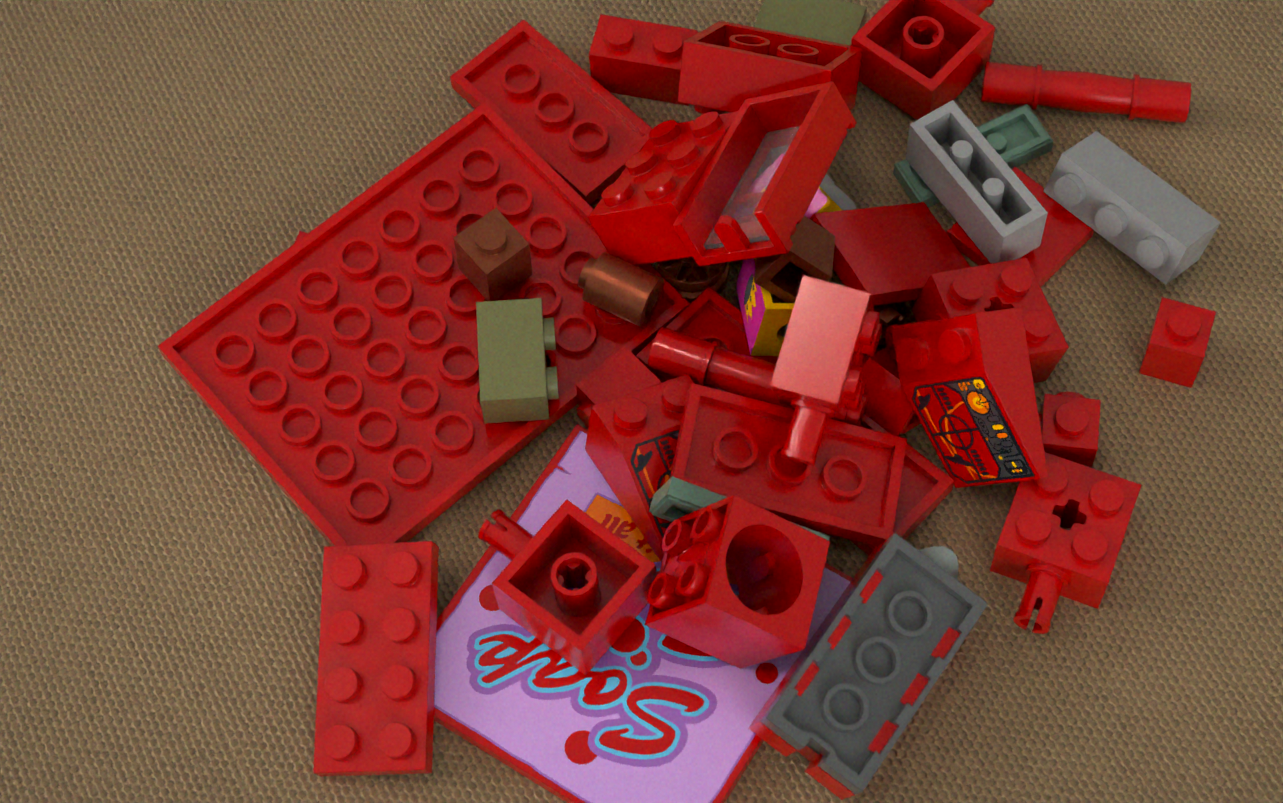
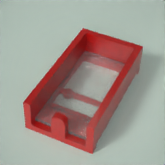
(764, 175)

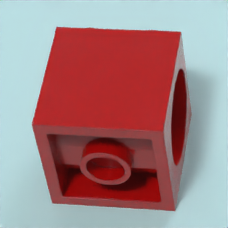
(775, 573)

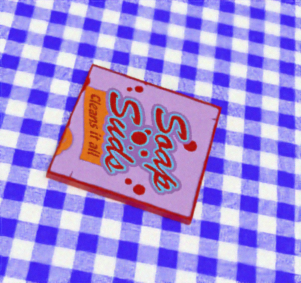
(649, 715)

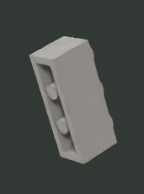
(975, 184)
(1131, 207)

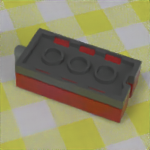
(870, 664)

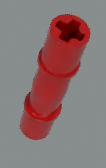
(1086, 92)
(723, 369)

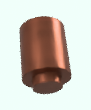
(621, 288)

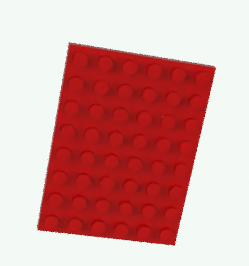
(360, 341)

